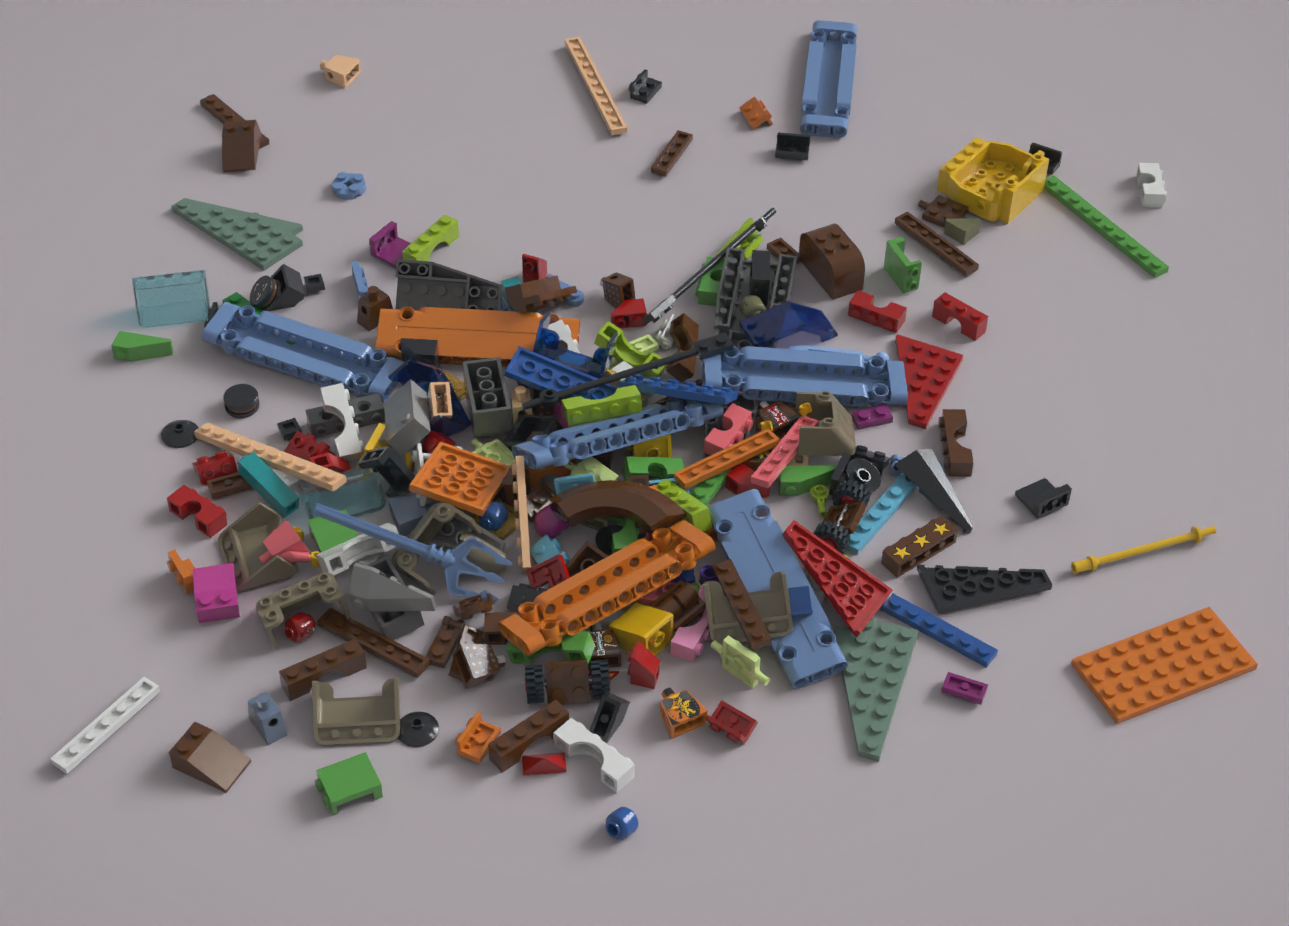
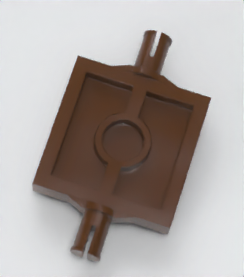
(942, 209)

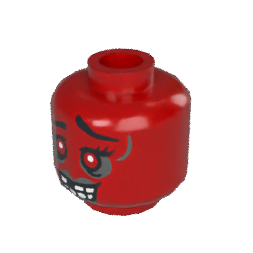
(299, 627)

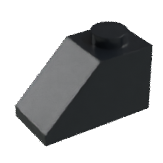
(609, 716)

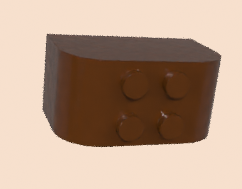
(833, 260)

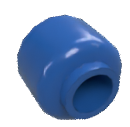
(494, 516)
(621, 823)

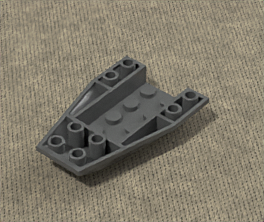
(440, 286)

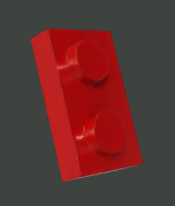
(215, 466)
(731, 721)

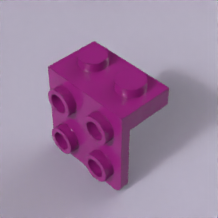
(387, 245)

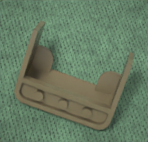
(835, 427)
(424, 532)

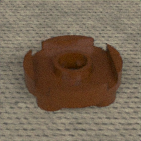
(473, 605)

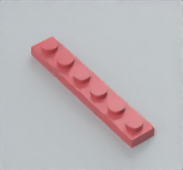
(781, 454)

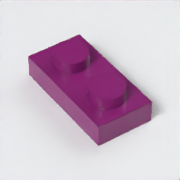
(872, 417)
(964, 688)

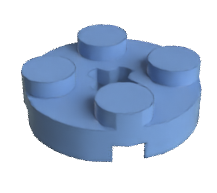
(355, 182)

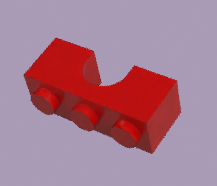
(888, 317)
(972, 321)
(208, 516)

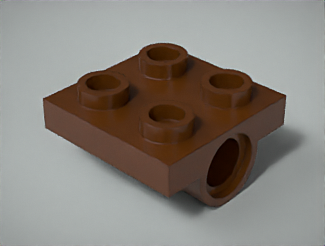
(682, 602)

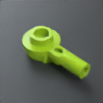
(819, 494)

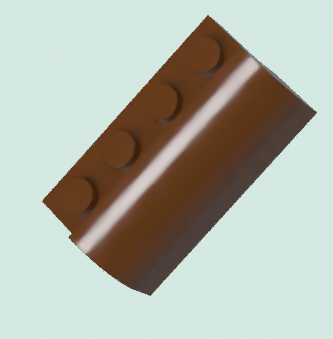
(538, 294)

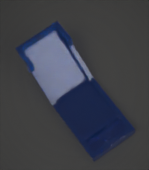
(784, 321)

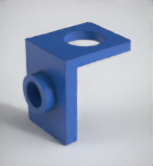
(800, 600)

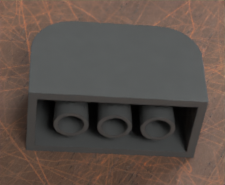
(487, 397)

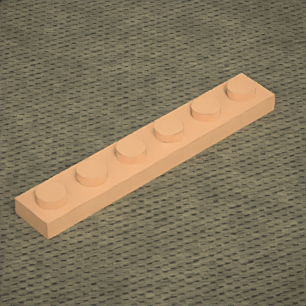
(521, 522)

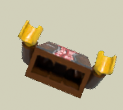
(779, 417)

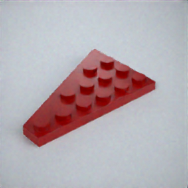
(927, 377)
(845, 584)

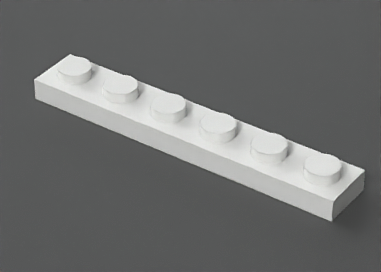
(105, 725)

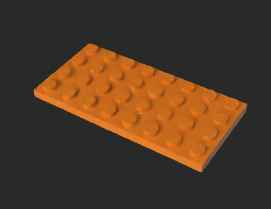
(1163, 664)

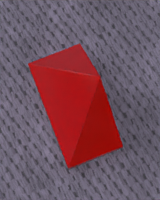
(544, 763)

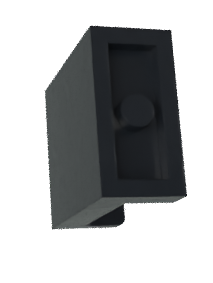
(390, 468)

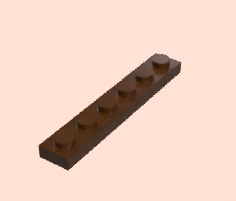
(225, 113)
(936, 244)
(742, 605)
(374, 642)

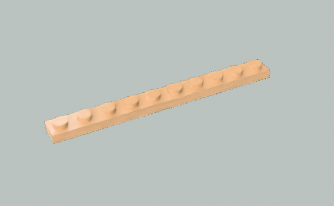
(596, 86)
(271, 457)

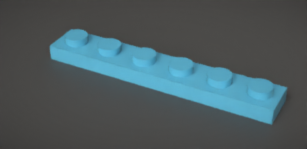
(880, 513)

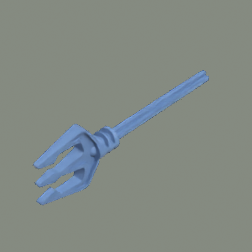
(453, 560)

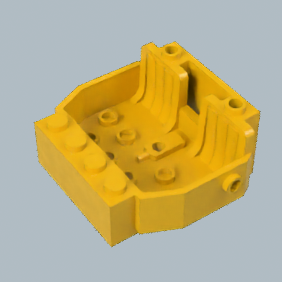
(993, 179)

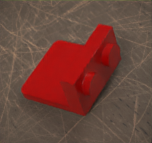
(306, 446)

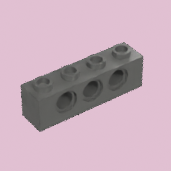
(367, 411)

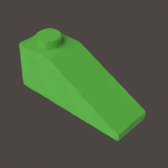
(136, 346)
(801, 478)

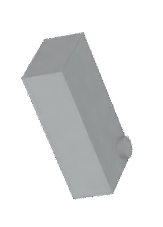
(406, 417)

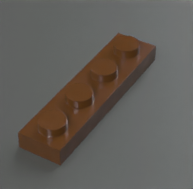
(671, 153)

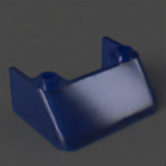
(548, 342)
(422, 375)

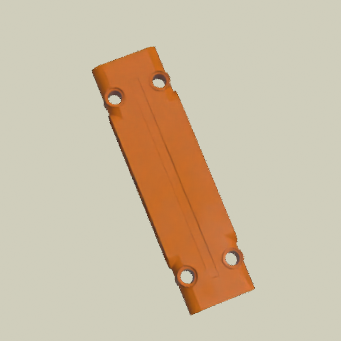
(464, 332)
(606, 587)

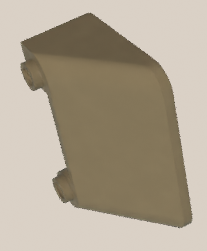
(244, 544)
(771, 605)
(356, 718)

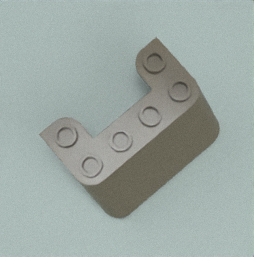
(274, 606)

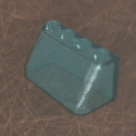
(171, 298)
(359, 495)

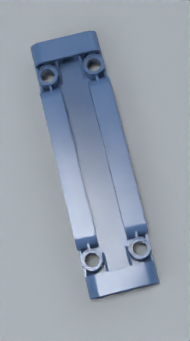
(829, 79)
(314, 356)
(780, 373)
(674, 417)
(757, 554)

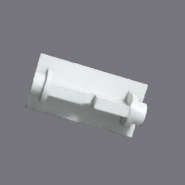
(663, 337)

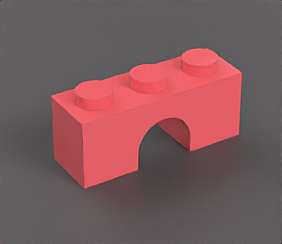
(736, 422)

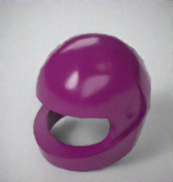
(548, 523)

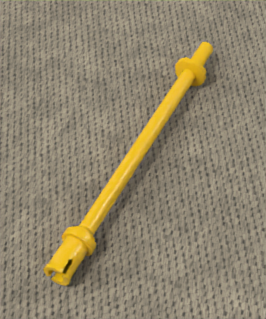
(1091, 562)

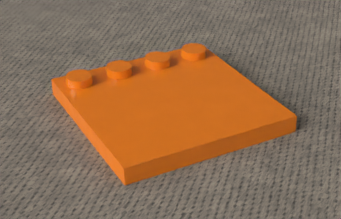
(460, 478)

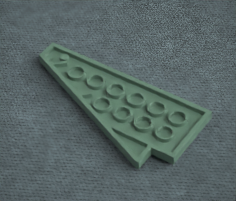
(250, 235)
(874, 679)

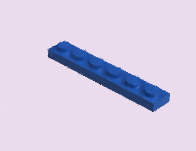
(939, 630)

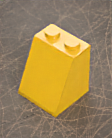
(643, 625)

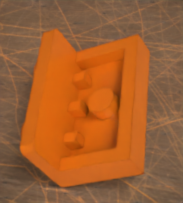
(754, 112)
(183, 571)
(475, 738)

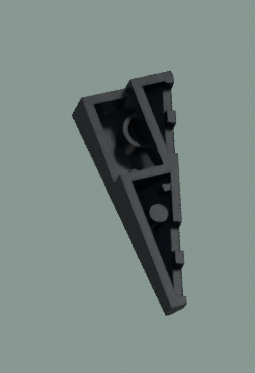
(926, 472)

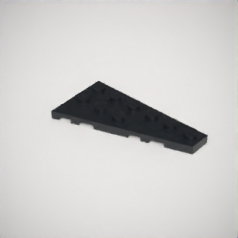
(973, 586)

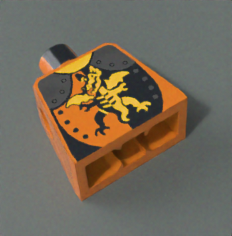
(681, 712)

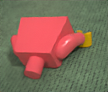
(288, 545)

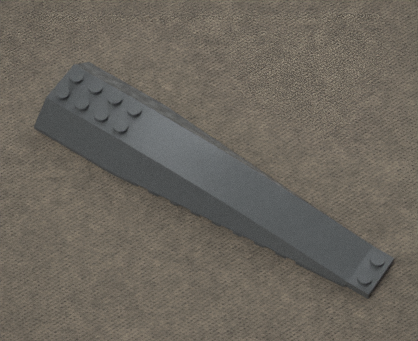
(732, 289)

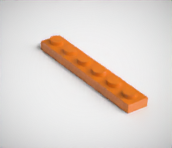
(726, 458)

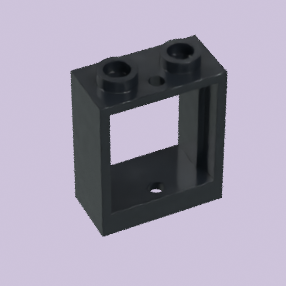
(760, 275)
(530, 423)

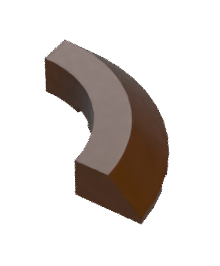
(618, 500)

